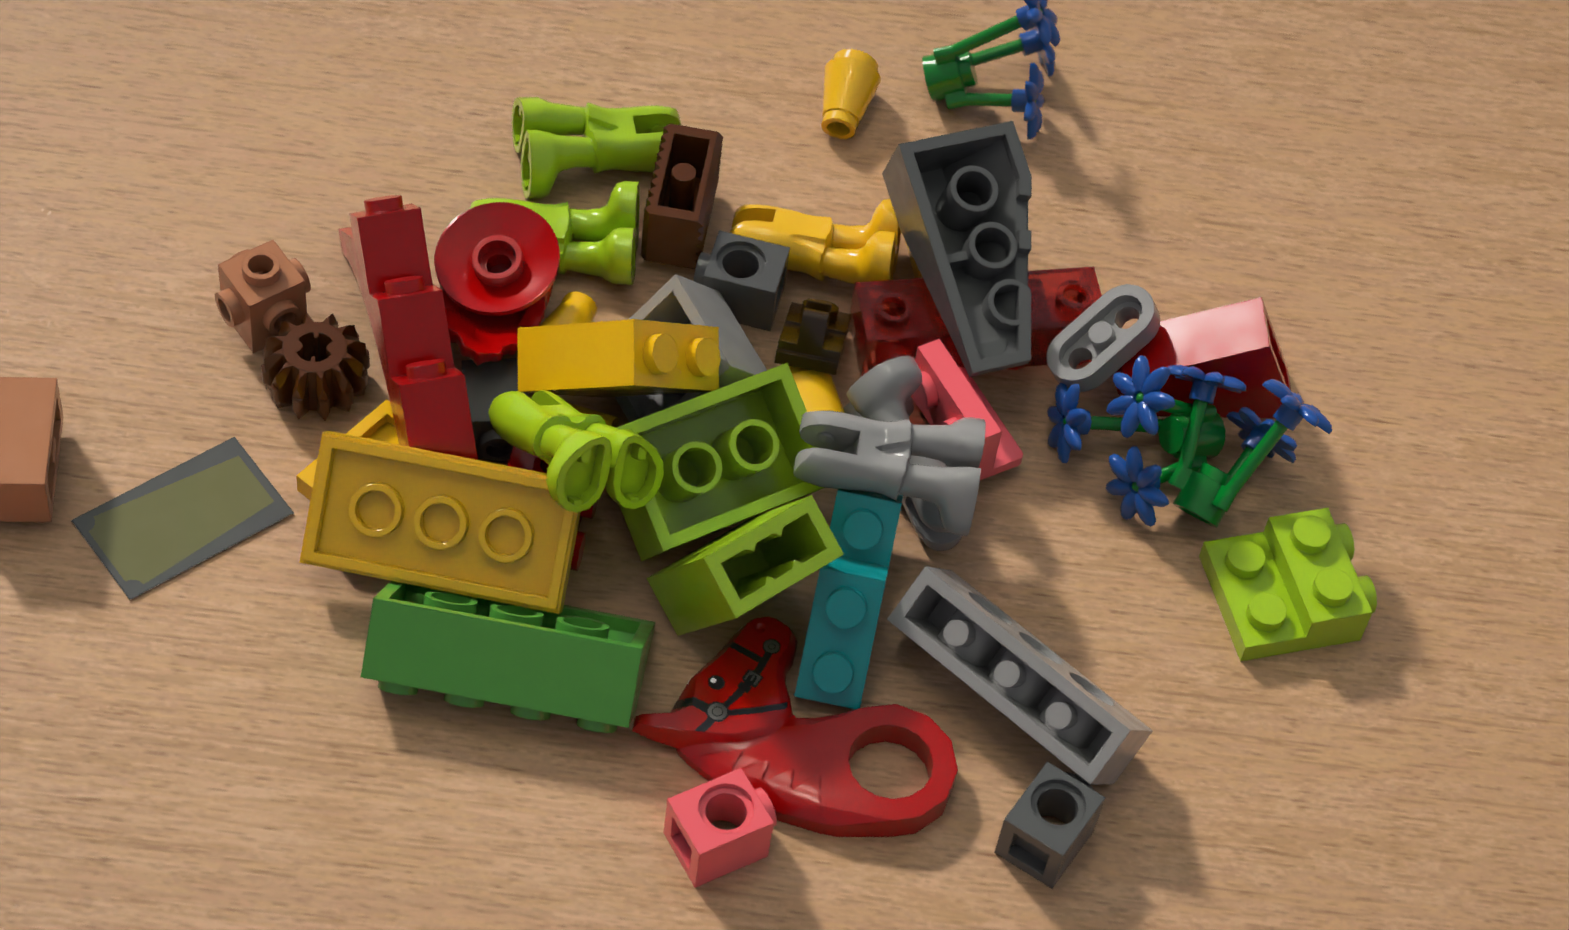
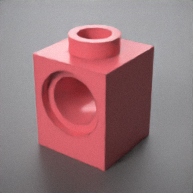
(714, 852)

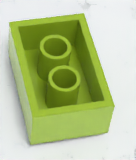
(721, 460)

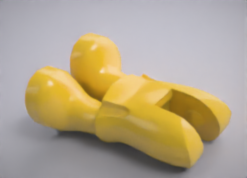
(827, 248)

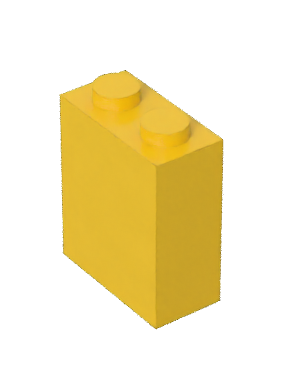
(618, 358)

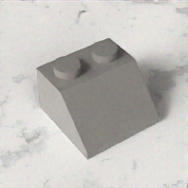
(695, 304)

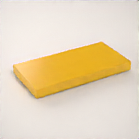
(438, 522)

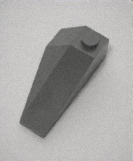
(967, 228)

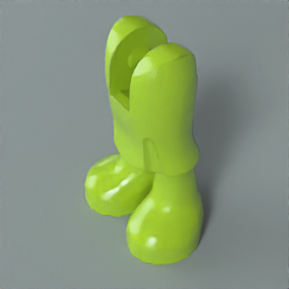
(609, 140)
(610, 229)
(580, 450)

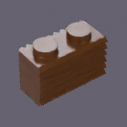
(681, 195)

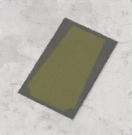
(182, 517)

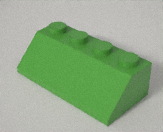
(509, 655)

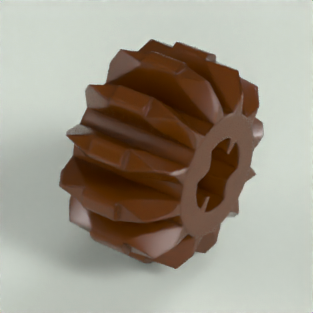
(315, 366)

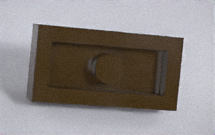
(813, 336)

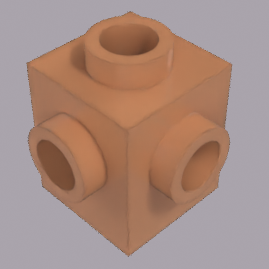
(260, 292)

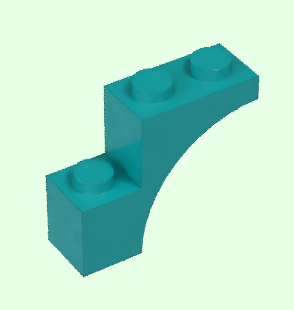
(849, 599)

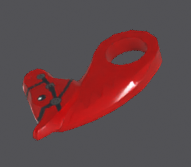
(743, 718)

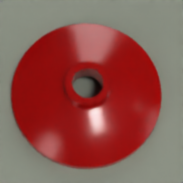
(490, 237)

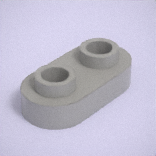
(1100, 337)

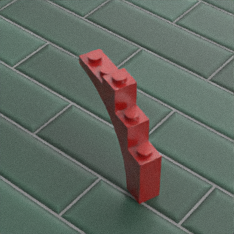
(409, 326)

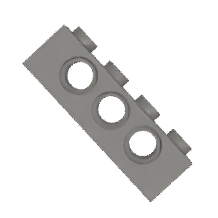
(1020, 676)

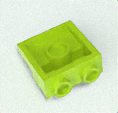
(1289, 585)

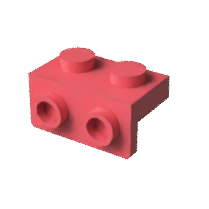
(951, 394)

